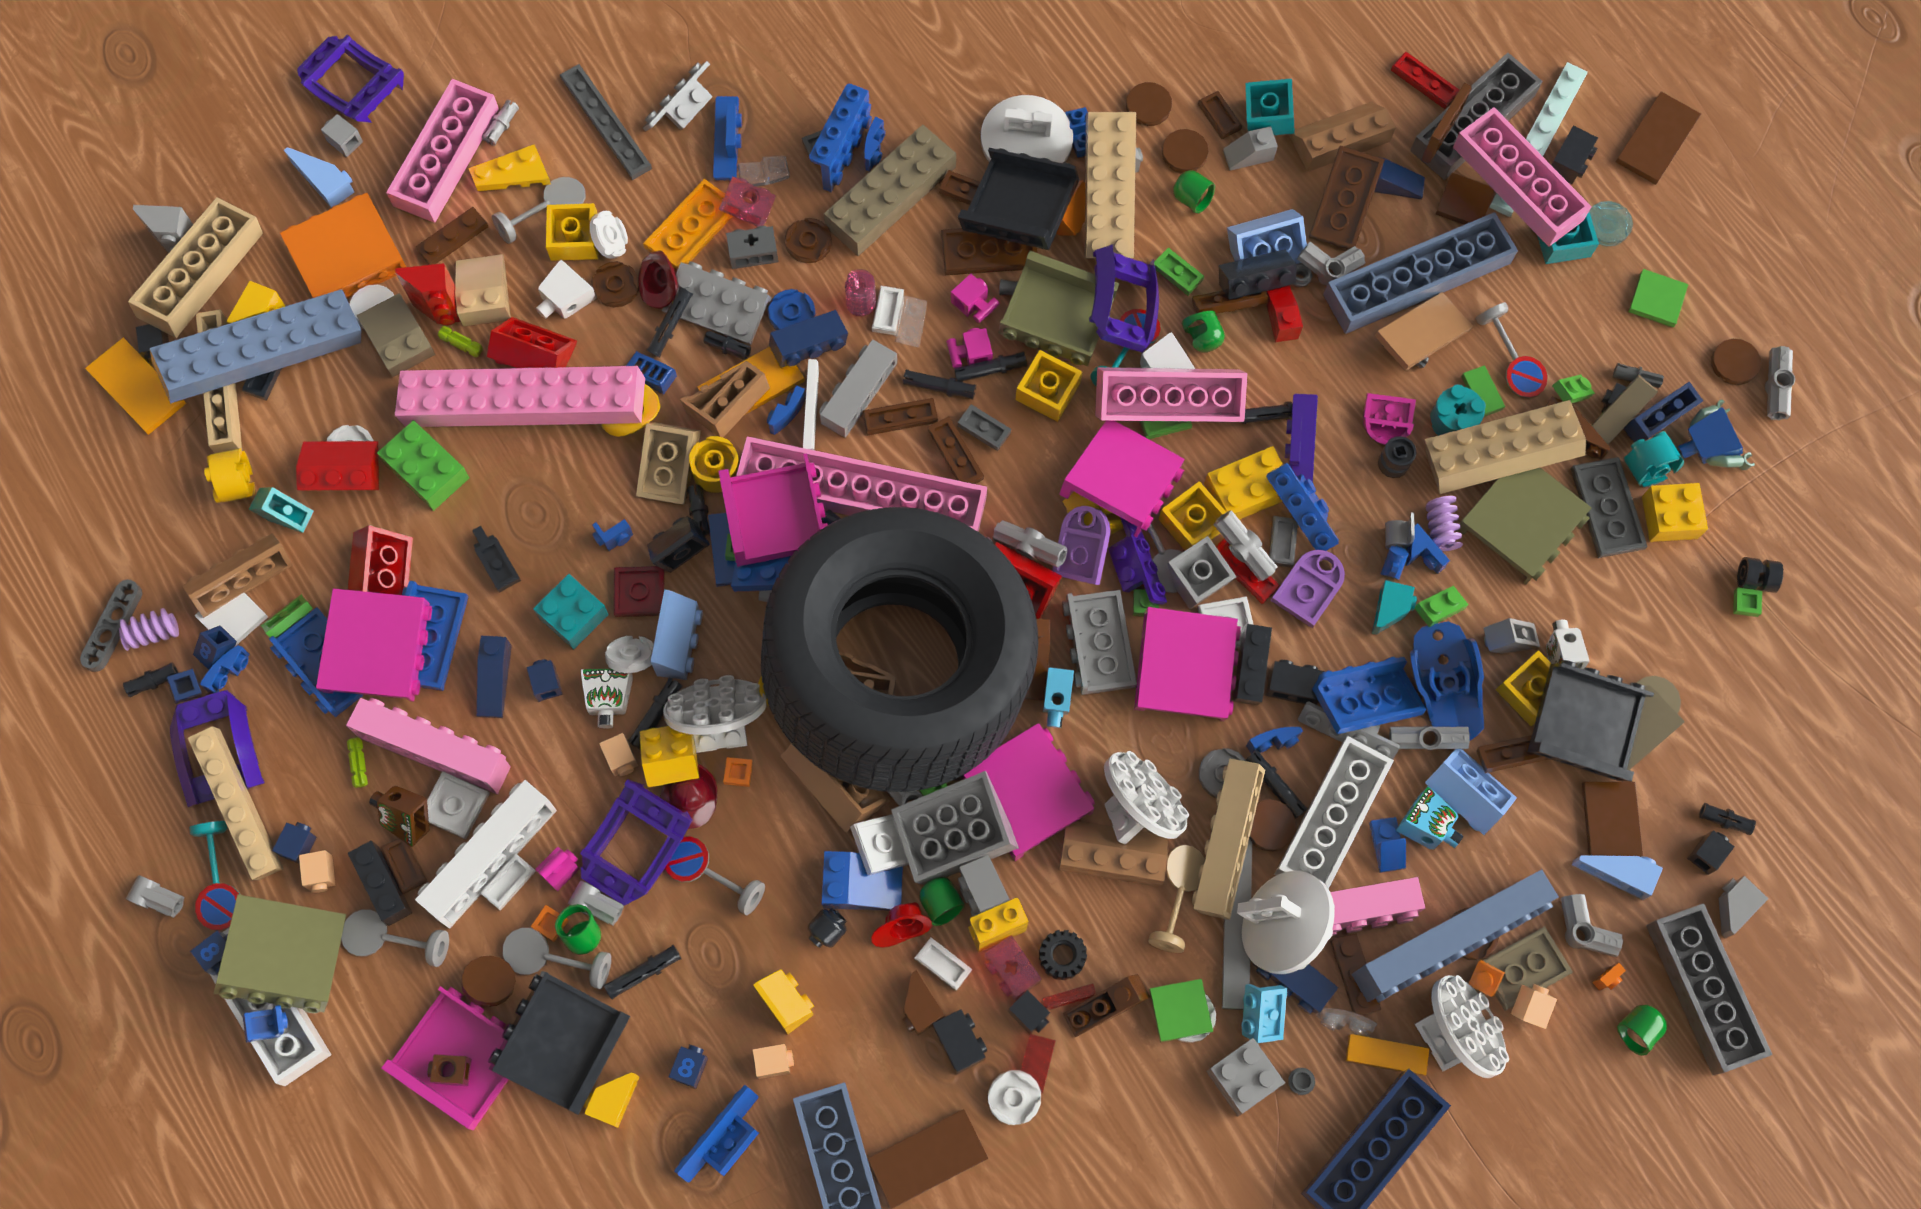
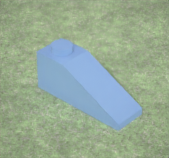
(322, 176)
(1629, 873)

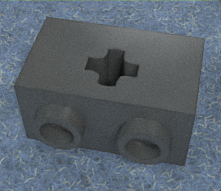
(761, 253)

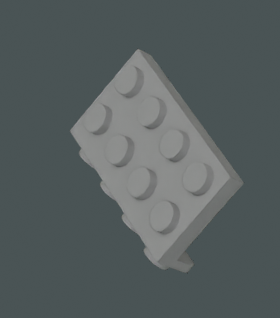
(721, 303)
(1099, 642)

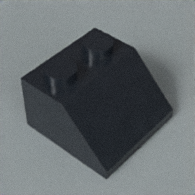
(677, 544)

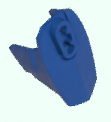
(1450, 690)

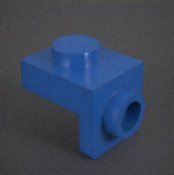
(617, 535)
(264, 1024)

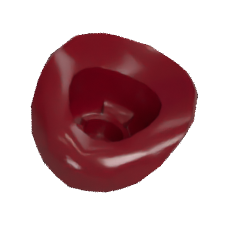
(657, 280)
(694, 796)

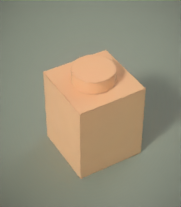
(619, 755)
(317, 871)
(1534, 1005)
(772, 1061)

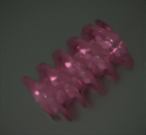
(860, 292)

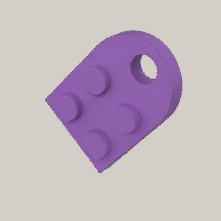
(1085, 545)
(1309, 588)

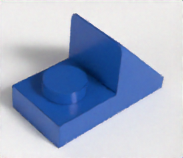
(1430, 552)
(1388, 845)

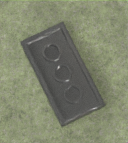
(1613, 515)

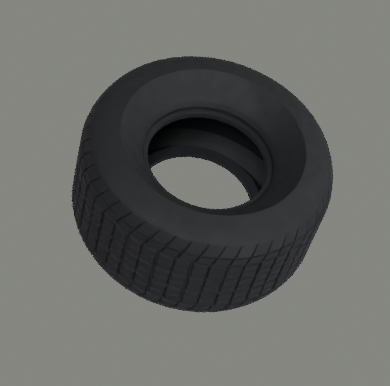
(913, 562)

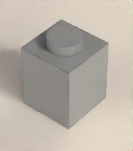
(341, 135)

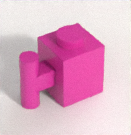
(971, 296)
(975, 347)
(558, 868)

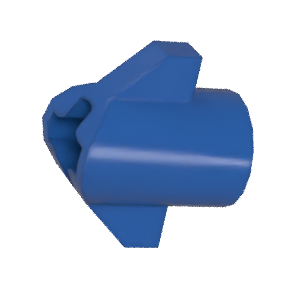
(1395, 562)

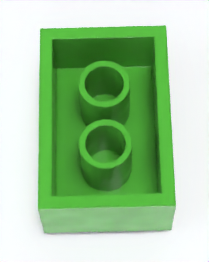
(423, 465)

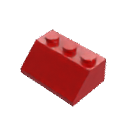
(431, 291)
(529, 346)
(338, 466)
(379, 561)
(1038, 579)

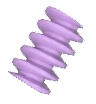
(1442, 523)
(148, 629)

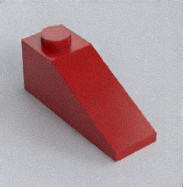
(1284, 314)

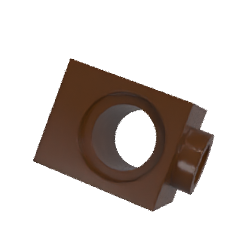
(461, 1070)

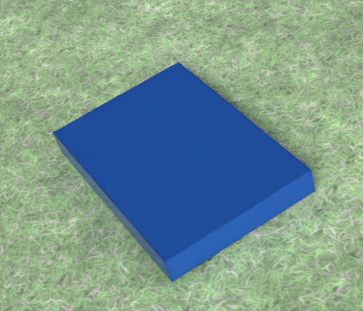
(718, 531)

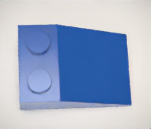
(850, 887)

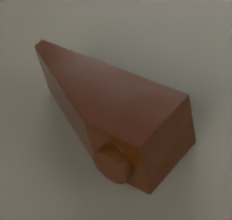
(1037, 687)

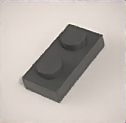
(984, 427)

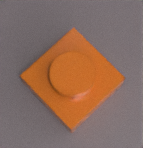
(738, 772)
(546, 923)
(1610, 977)
(1486, 978)

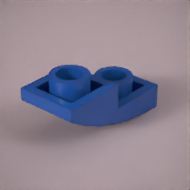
(1078, 125)
(872, 145)
(784, 414)
(231, 662)
(1280, 737)

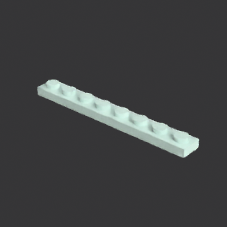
(1549, 119)

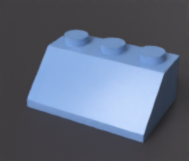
(1268, 235)
(676, 636)
(1471, 791)

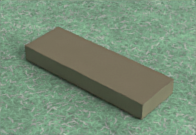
(1624, 408)

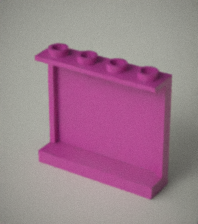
(1125, 474)
(772, 511)
(374, 644)
(1187, 663)
(1035, 788)
(453, 1030)

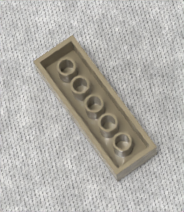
(890, 190)

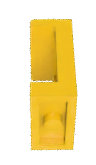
(998, 924)

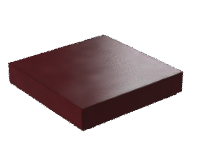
(638, 591)

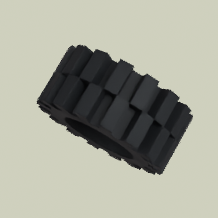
(1074, 943)

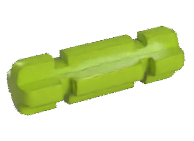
(460, 341)
(357, 762)

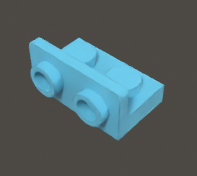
(1264, 1013)

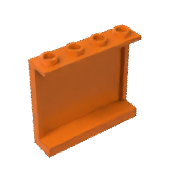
(343, 248)

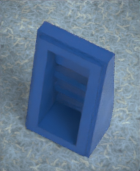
(666, 380)

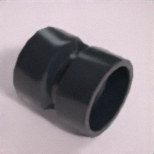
(1397, 457)
(1757, 574)

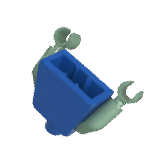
(1715, 439)

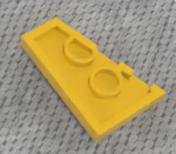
(515, 168)

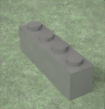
(858, 388)

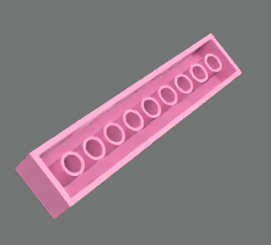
(521, 396)
(859, 485)

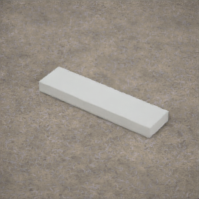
(811, 404)

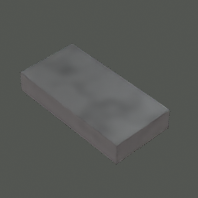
(1283, 541)

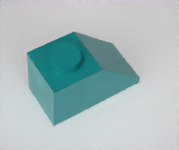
(281, 509)
(1393, 605)

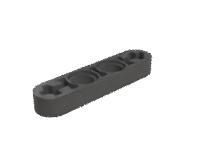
(107, 624)

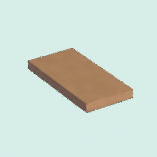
(1423, 331)

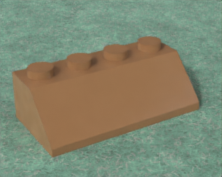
(1355, 129)
(237, 574)
(843, 801)
(1096, 852)

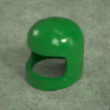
(1190, 188)
(1207, 335)
(938, 897)
(581, 937)
(1647, 1024)

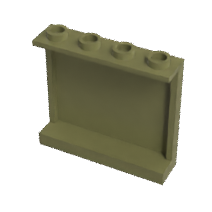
(1053, 309)
(1526, 519)
(280, 954)

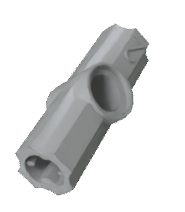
(1779, 370)
(1030, 543)
(1245, 545)
(1445, 738)

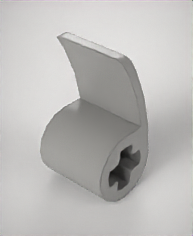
(1400, 533)

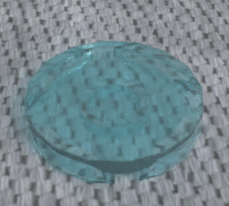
(1611, 222)

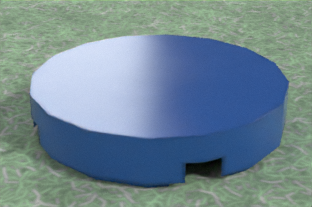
(790, 308)

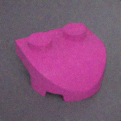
(1387, 417)

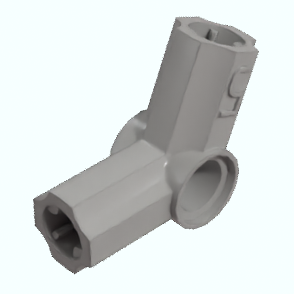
(1341, 265)
(1596, 939)

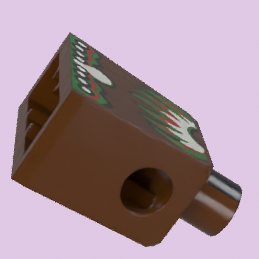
(402, 813)

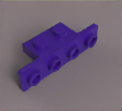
(1303, 434)
(1135, 564)

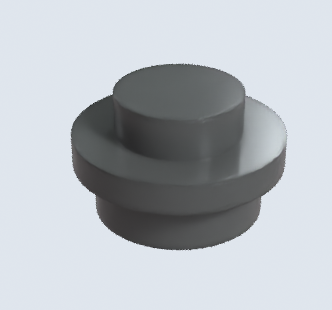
(1301, 1081)

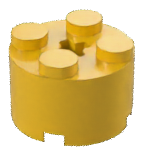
(704, 459)
(230, 475)

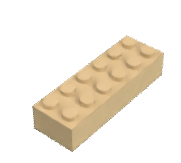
(1110, 182)
(195, 267)
(1505, 447)

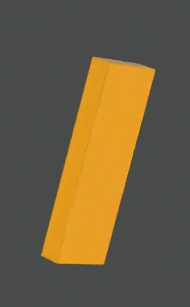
(1387, 1054)

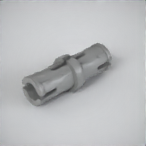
(500, 122)

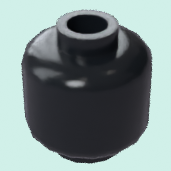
(827, 928)

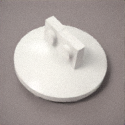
(1029, 127)
(715, 713)
(1142, 799)
(1287, 922)
(1459, 1030)

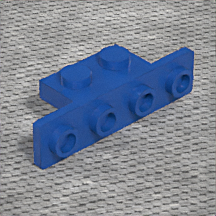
(726, 137)
(1304, 506)
(723, 1140)

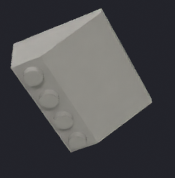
(953, 828)

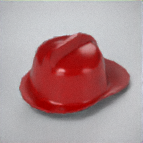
(901, 924)

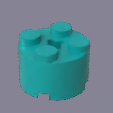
(1457, 410)
(1653, 459)

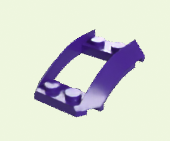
(370, 96)
(1112, 266)
(204, 711)
(653, 811)

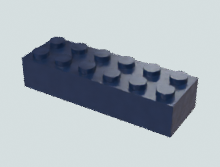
(1378, 1145)

